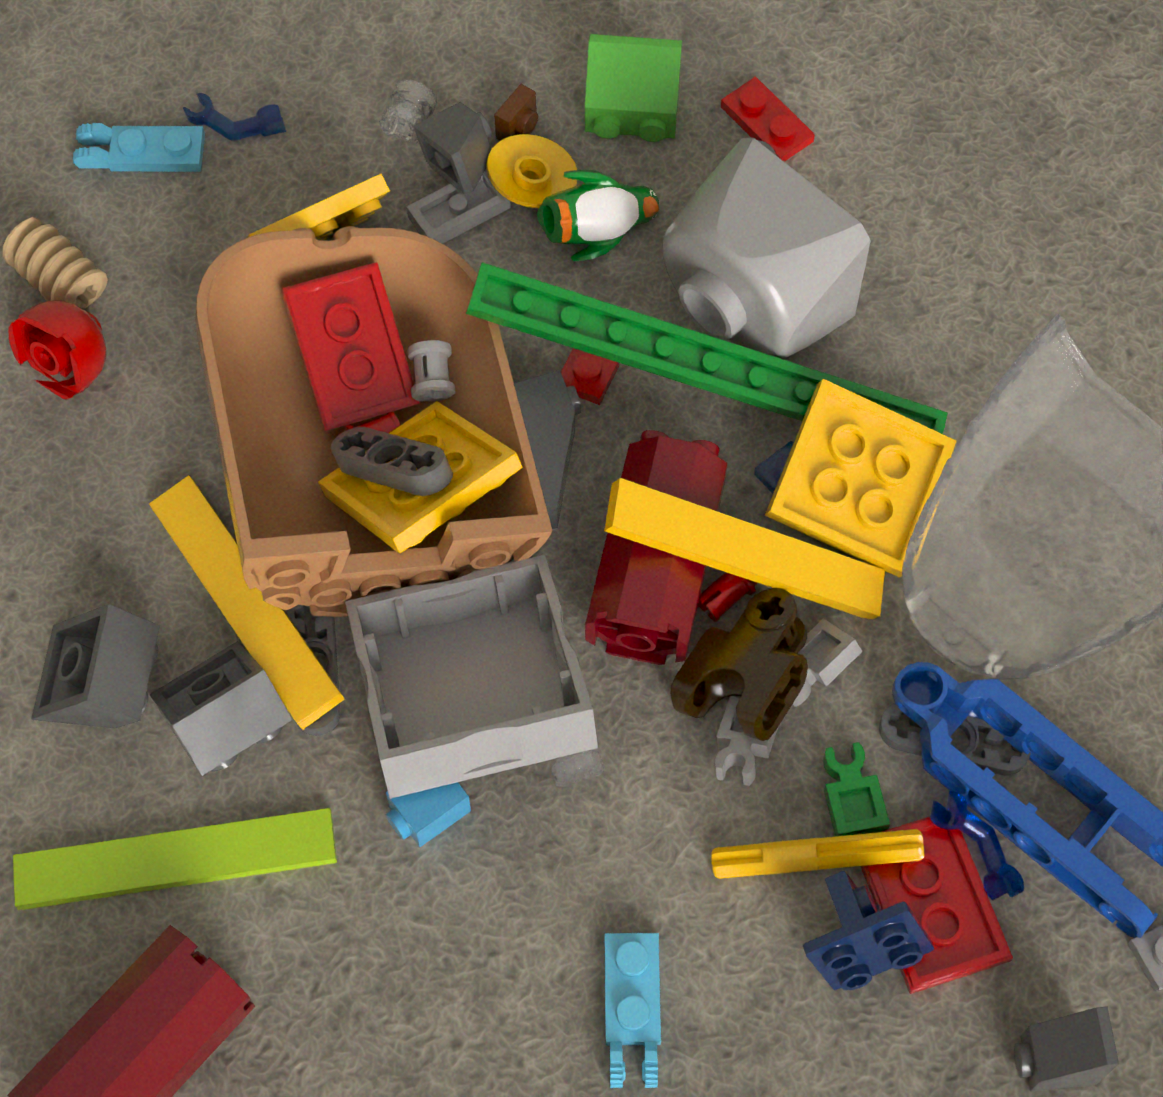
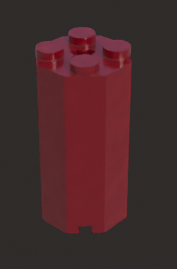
(643, 595)
(145, 1028)

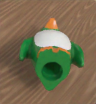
(595, 212)

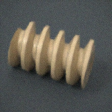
(53, 264)

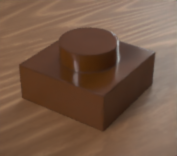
(517, 114)

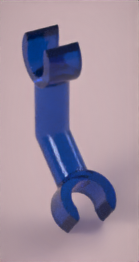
(266, 122)
(1001, 876)

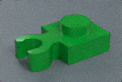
(854, 800)

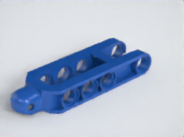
(942, 705)

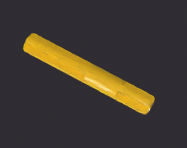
(817, 853)

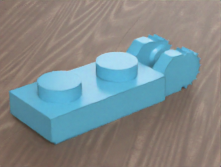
(141, 148)
(632, 1002)

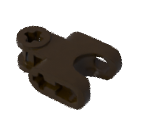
(752, 662)

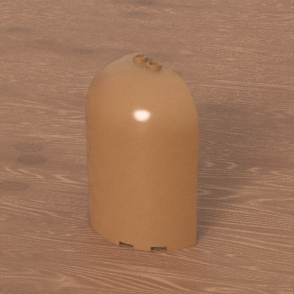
(273, 439)

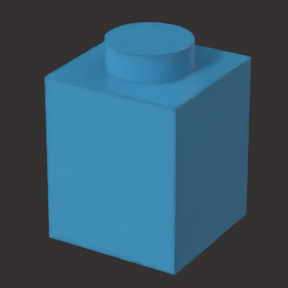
(427, 812)

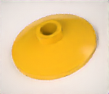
(529, 169)

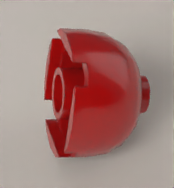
(60, 339)

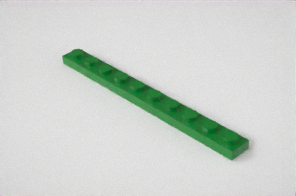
(664, 347)

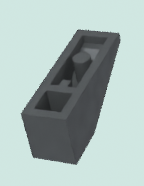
(550, 426)

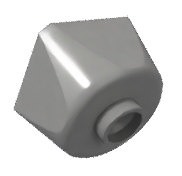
(765, 255)

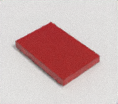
(350, 346)
(947, 902)

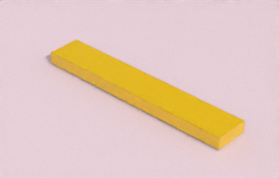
(744, 549)
(260, 626)

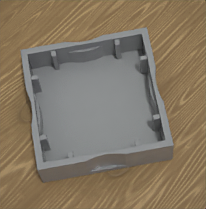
(470, 676)

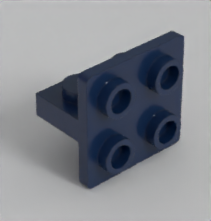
(869, 937)

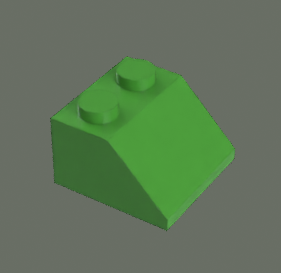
(632, 86)

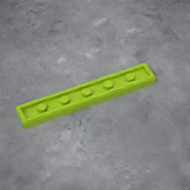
(173, 859)

